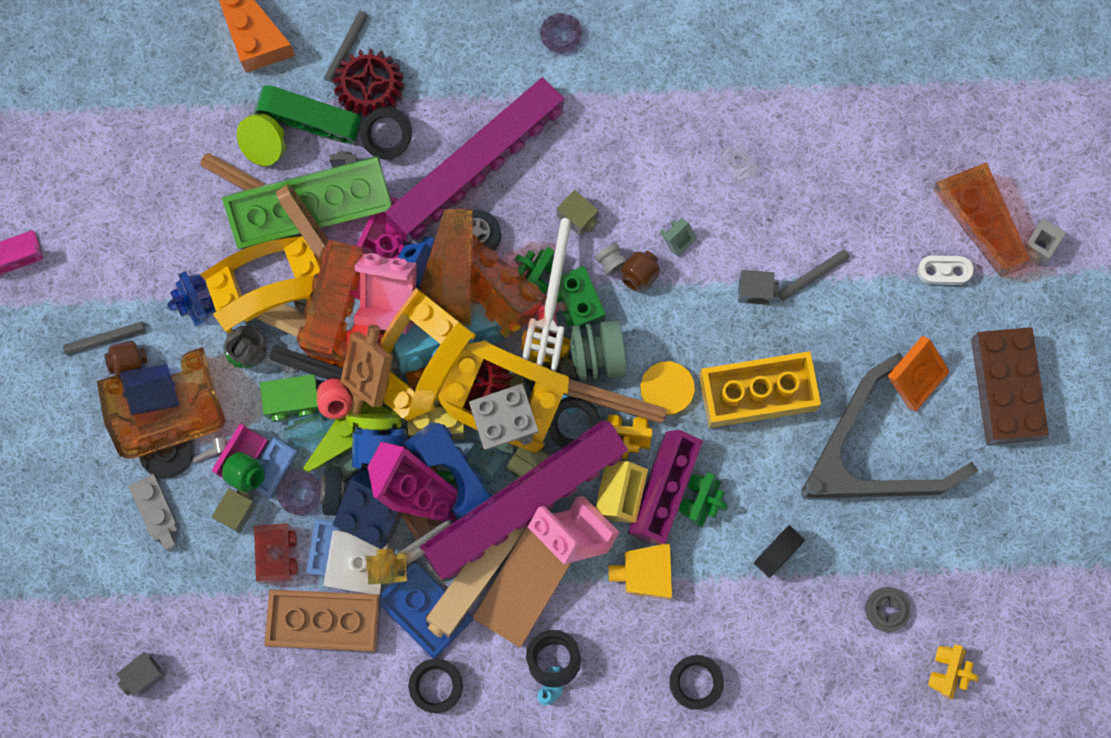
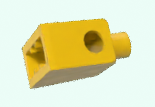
(645, 572)

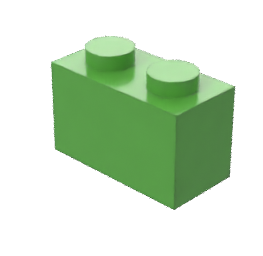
(289, 397)

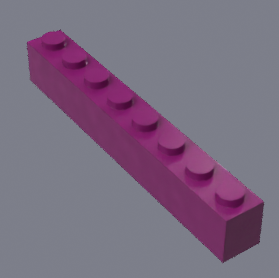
(475, 160)
(519, 501)

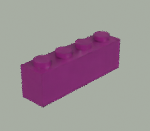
(665, 486)

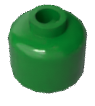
(243, 472)

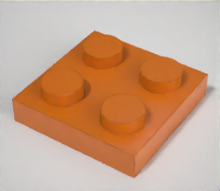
(918, 373)

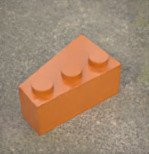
(254, 35)

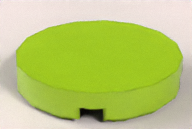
(261, 139)
(374, 421)

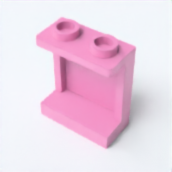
(383, 289)
(574, 533)

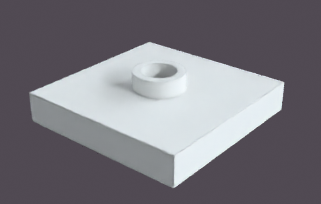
(348, 564)

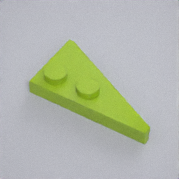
(338, 440)

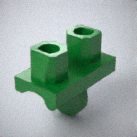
(541, 263)
(707, 502)

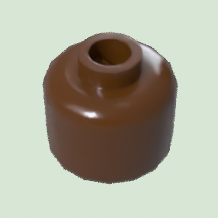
(640, 270)
(124, 357)

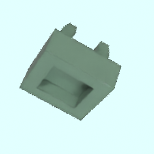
(679, 236)

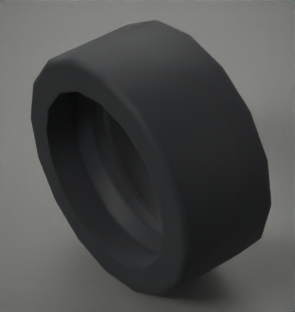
(372, 147)
(564, 404)
(779, 551)
(547, 638)
(712, 667)
(414, 682)

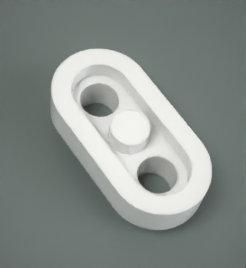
(944, 270)

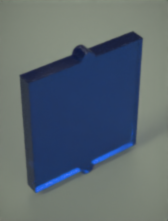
(149, 389)

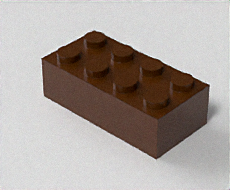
(1009, 386)

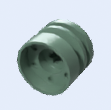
(598, 351)

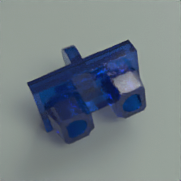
(188, 287)

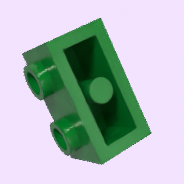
(579, 299)

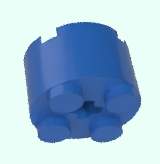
(367, 441)

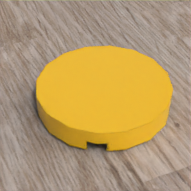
(668, 386)

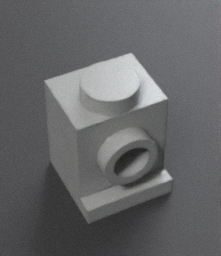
(1046, 234)

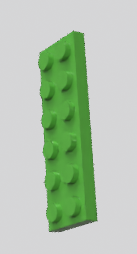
(329, 195)

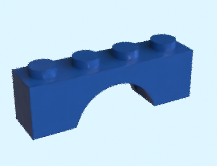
(434, 447)

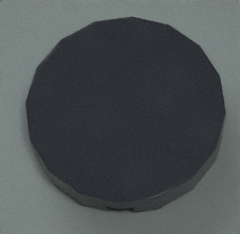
(169, 461)

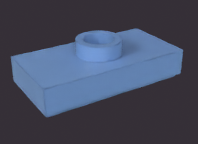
(276, 464)
(320, 547)

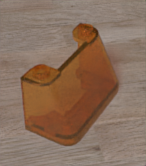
(144, 433)

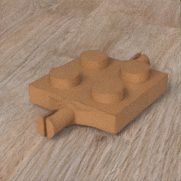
(366, 369)

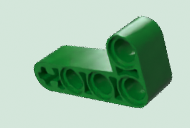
(309, 114)

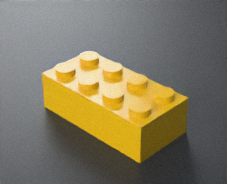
(759, 389)

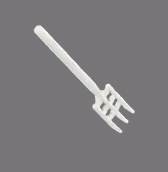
(547, 323)

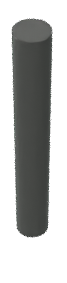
(346, 45)
(813, 275)
(104, 338)

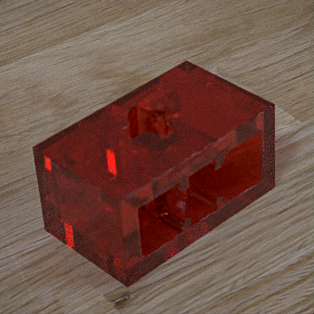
(266, 540)

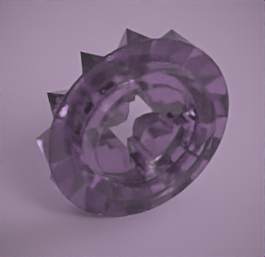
(565, 23)
(287, 489)

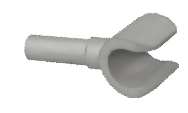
(218, 446)

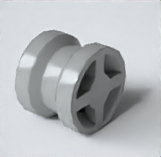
(611, 259)

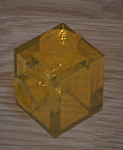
(386, 567)

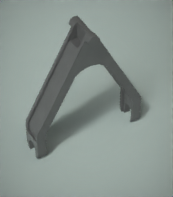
(832, 480)

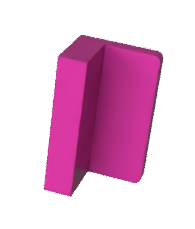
(19, 252)
(241, 441)

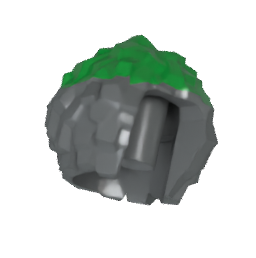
(245, 347)

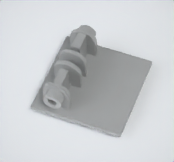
(504, 417)

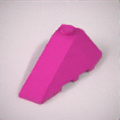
(379, 239)
(410, 485)

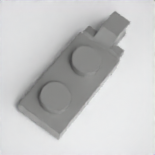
(155, 511)

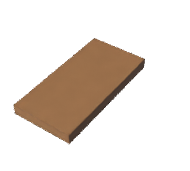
(521, 589)
(322, 620)

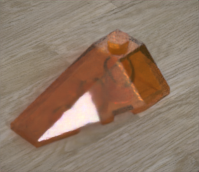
(450, 266)

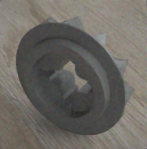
(897, 600)

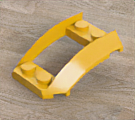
(226, 294)
(444, 329)
(543, 398)

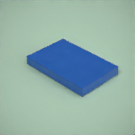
(411, 604)

